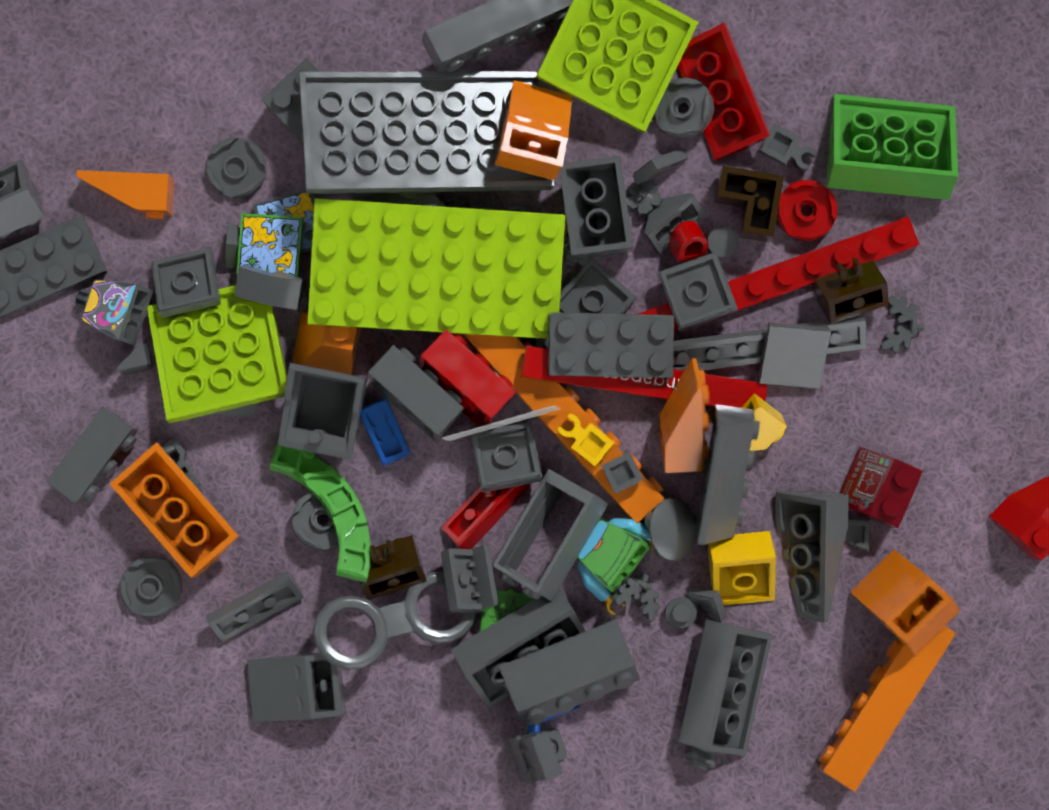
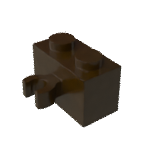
(851, 291)
(393, 568)

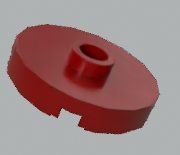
(818, 199)

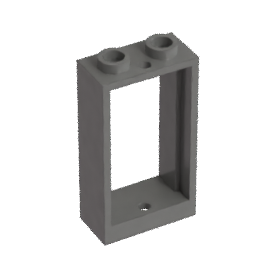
(530, 525)

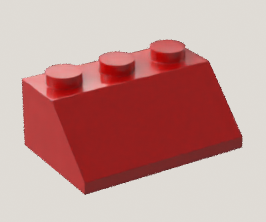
(469, 377)

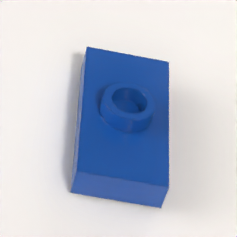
(384, 431)

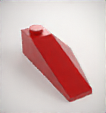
(1026, 518)

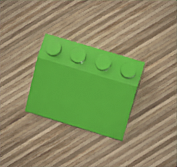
(892, 147)

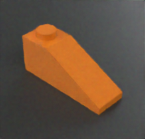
(142, 192)

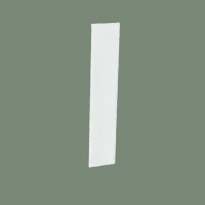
(501, 423)

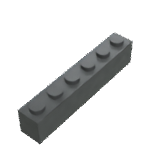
(488, 27)

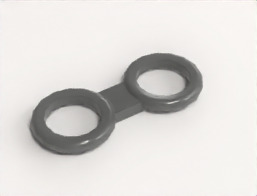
(388, 623)

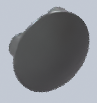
(671, 529)

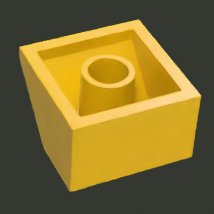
(743, 568)

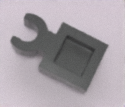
(783, 146)

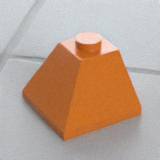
(326, 346)

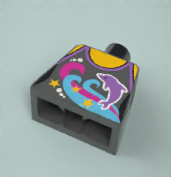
(115, 308)

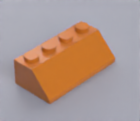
(175, 511)

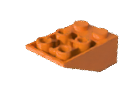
(535, 130)
(685, 423)
(906, 601)

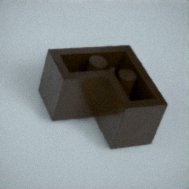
(757, 194)

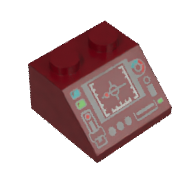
(880, 487)

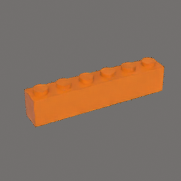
(881, 709)

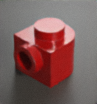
(687, 242)

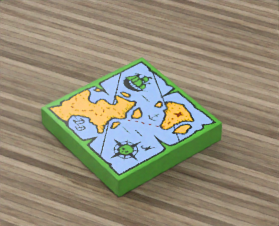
(271, 243)

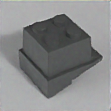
(321, 411)

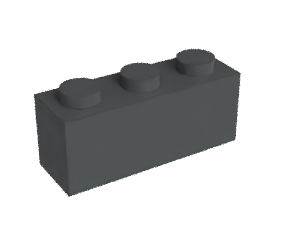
(93, 456)

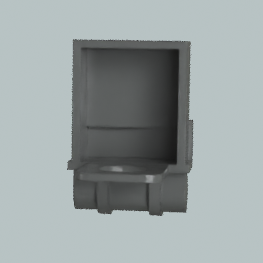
(536, 756)

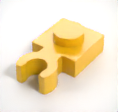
(589, 443)

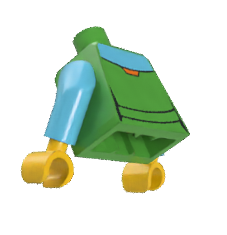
(612, 555)

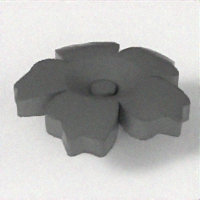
(644, 197)

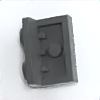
(469, 579)

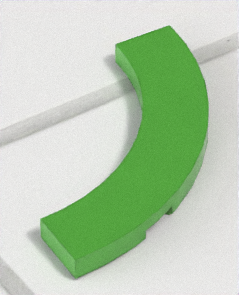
(338, 501)

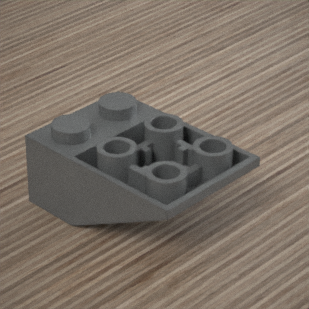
(295, 688)

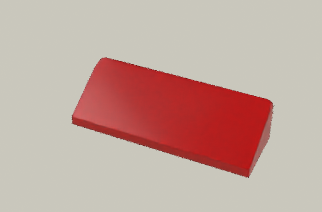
(480, 514)

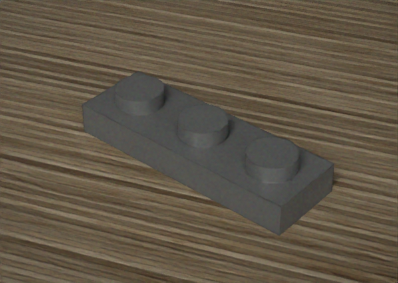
(254, 606)

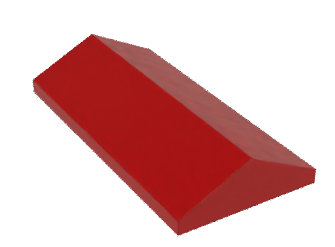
(736, 115)

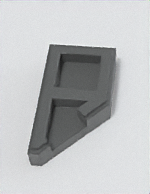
(659, 165)

